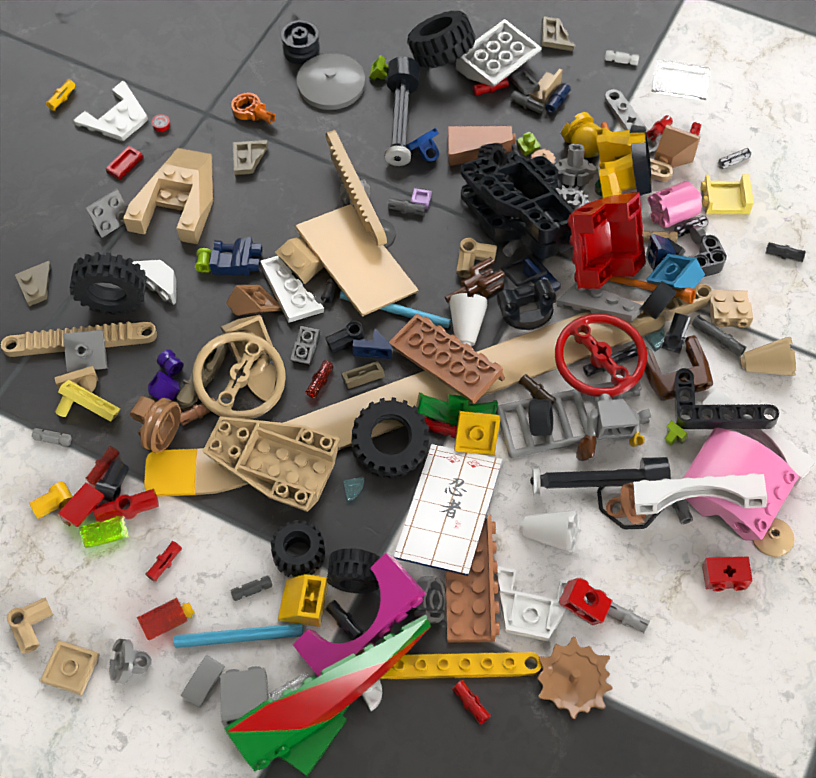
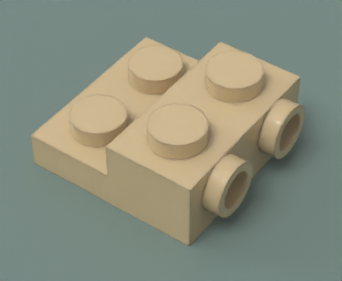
(730, 308)

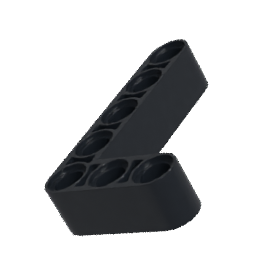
(716, 412)

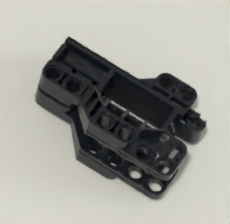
(536, 220)

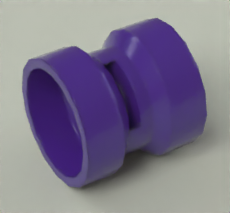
(168, 360)

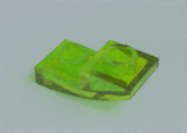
(104, 532)

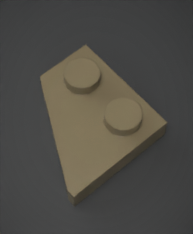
(555, 35)
(35, 283)

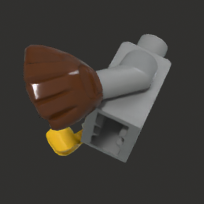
(609, 420)

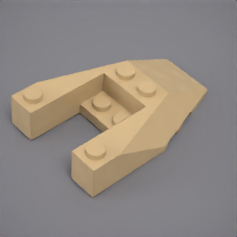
(179, 184)

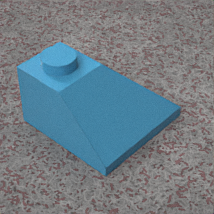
(677, 272)

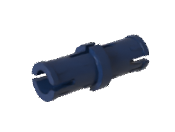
(558, 98)

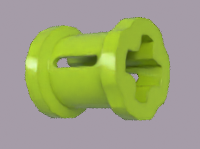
(203, 260)

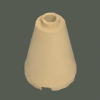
(771, 358)

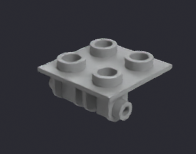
(107, 213)

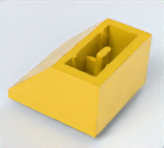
(303, 600)

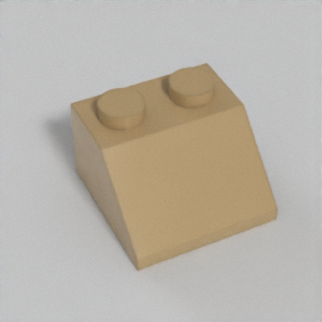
(299, 258)

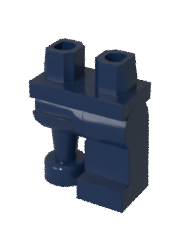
(237, 263)

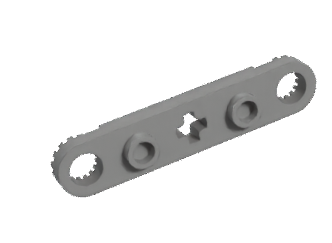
(624, 112)

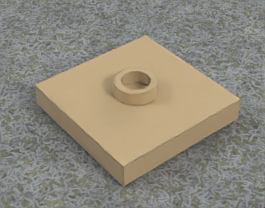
(70, 667)

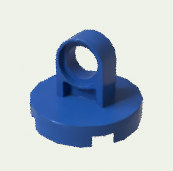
(425, 142)

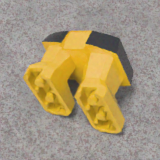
(624, 161)

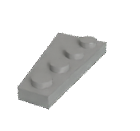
(600, 302)

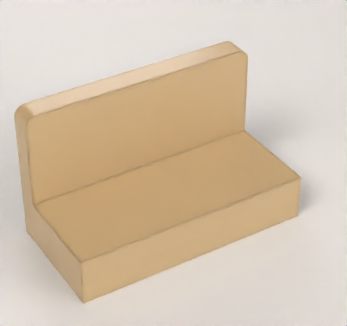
(548, 85)

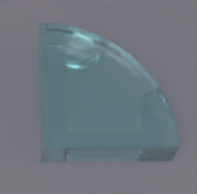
(656, 339)
(353, 487)

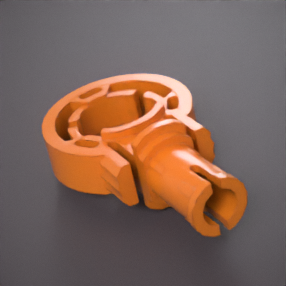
(255, 111)

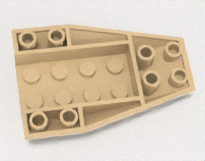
(275, 458)

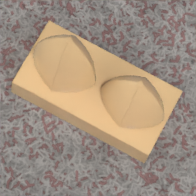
(85, 378)

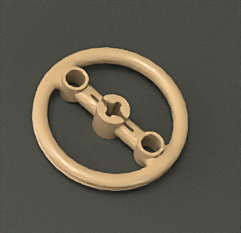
(255, 342)

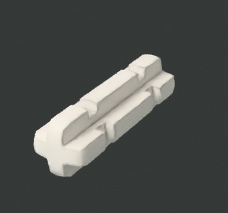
(622, 57)

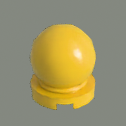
(582, 132)

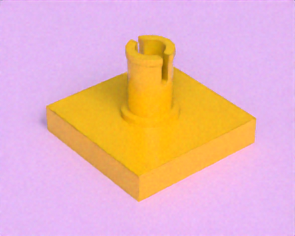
(477, 433)

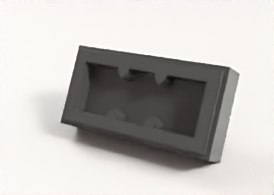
(524, 82)

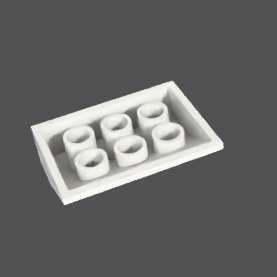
(497, 54)

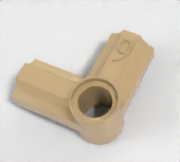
(477, 251)
(24, 631)

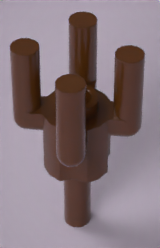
(478, 281)

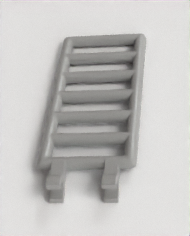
(550, 444)

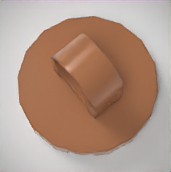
(627, 503)

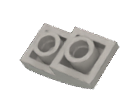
(305, 345)
(202, 681)

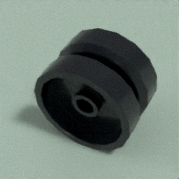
(300, 41)

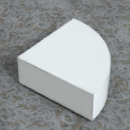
(373, 695)

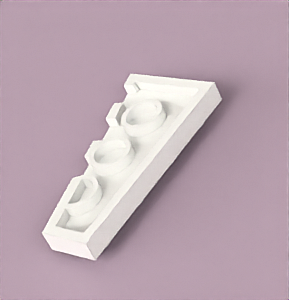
(289, 291)

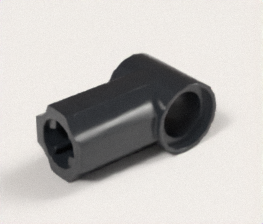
(344, 337)
(112, 481)

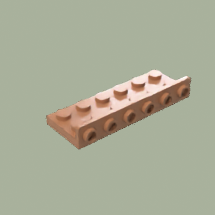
(446, 358)
(471, 597)

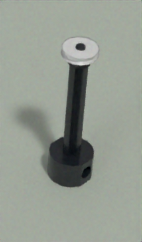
(402, 80)
(650, 469)

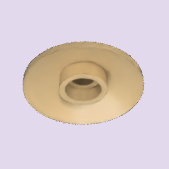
(779, 545)

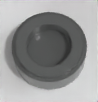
(697, 234)

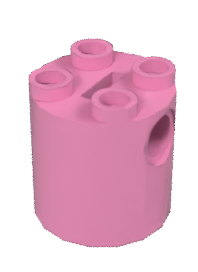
(675, 204)

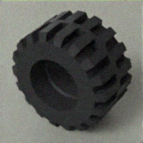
(298, 533)
(351, 571)

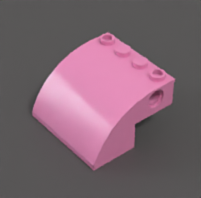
(737, 455)

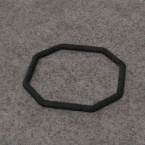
(626, 527)

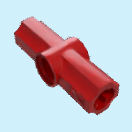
(138, 503)

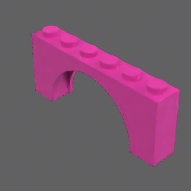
(398, 596)

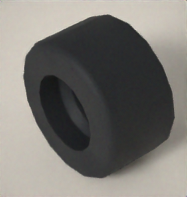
(658, 300)
(540, 417)

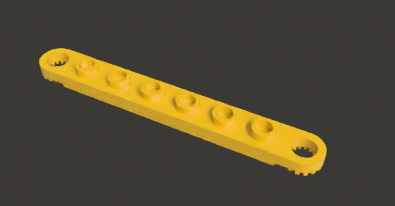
(463, 666)

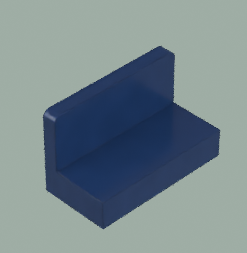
(531, 269)

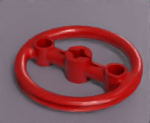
(601, 355)

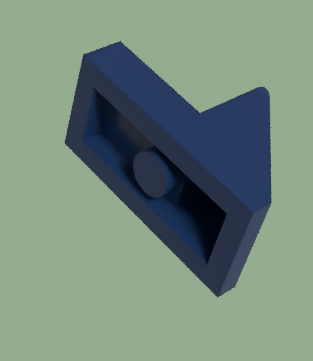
(658, 249)
(374, 349)

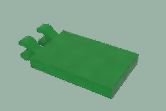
(309, 750)

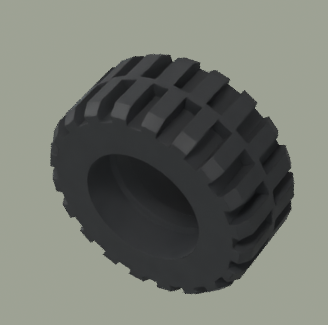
(441, 39)

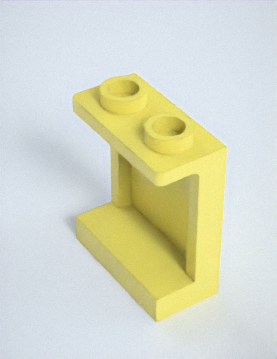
(727, 196)

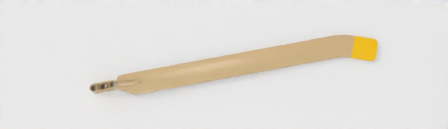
(194, 473)

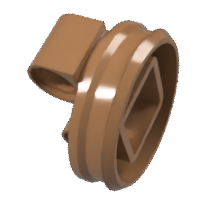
(159, 422)

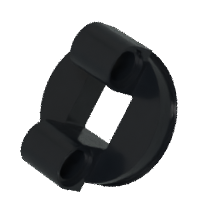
(540, 294)

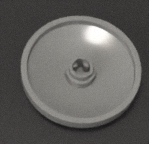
(331, 81)

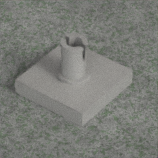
(85, 350)

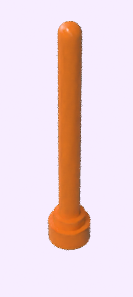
(687, 294)

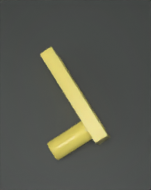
(74, 392)

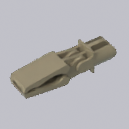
(210, 369)

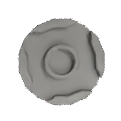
(124, 661)

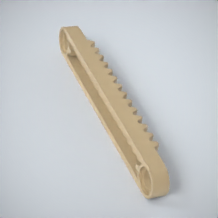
(355, 189)
(53, 341)

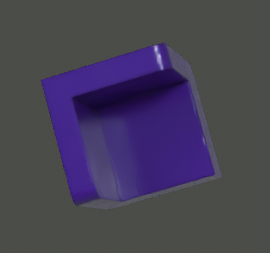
(163, 386)

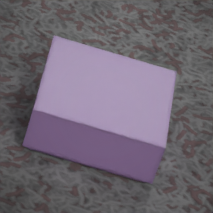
(421, 197)

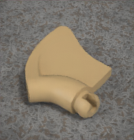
(262, 378)

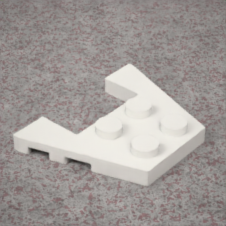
(120, 120)
(528, 613)

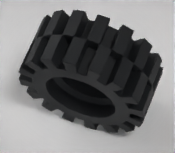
(495, 152)

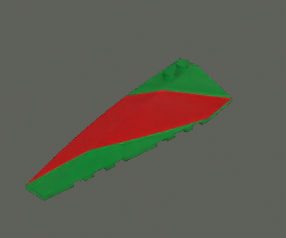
(282, 723)

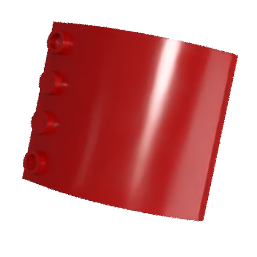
(607, 240)

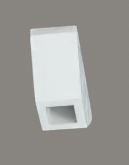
(160, 278)

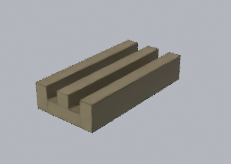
(363, 374)

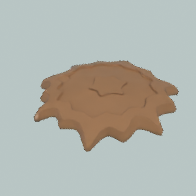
(574, 678)

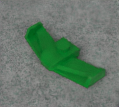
(449, 411)

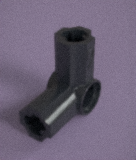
(675, 337)

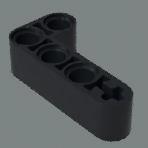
(711, 255)

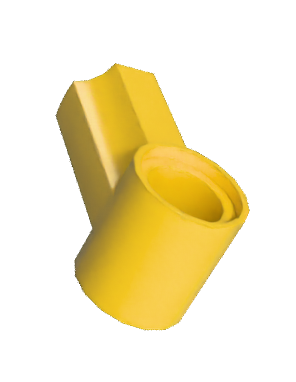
(55, 499)

